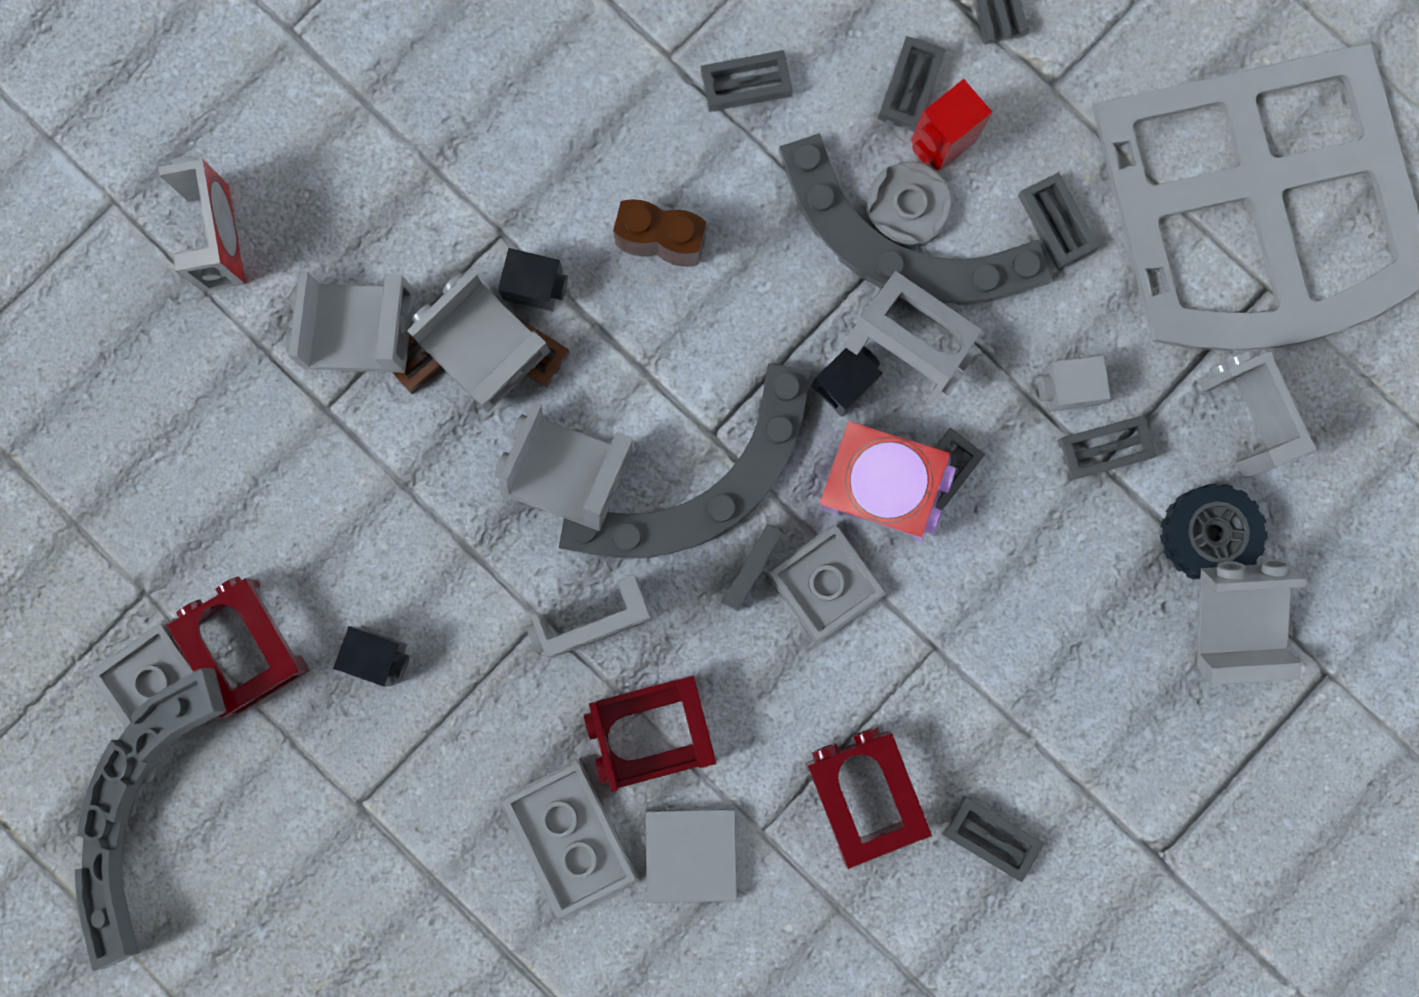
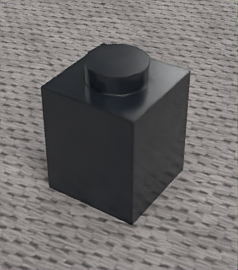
(532, 280)
(847, 379)
(372, 657)

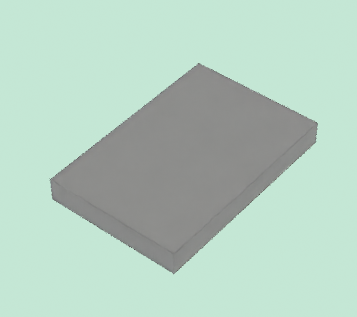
(569, 839)

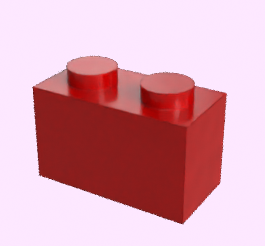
(950, 126)

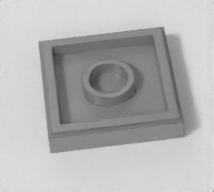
(826, 583)
(140, 671)
(690, 855)

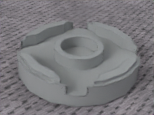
(909, 203)

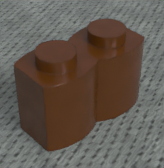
(648, 231)

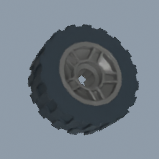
(1230, 510)

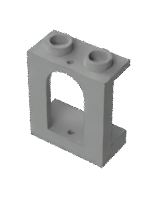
(930, 362)
(634, 615)

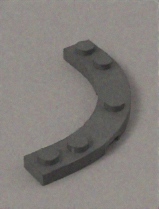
(877, 257)
(722, 504)
(109, 802)

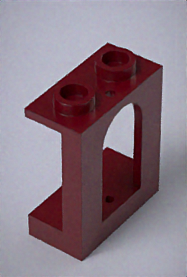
(246, 601)
(625, 772)
(825, 772)

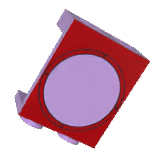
(888, 481)

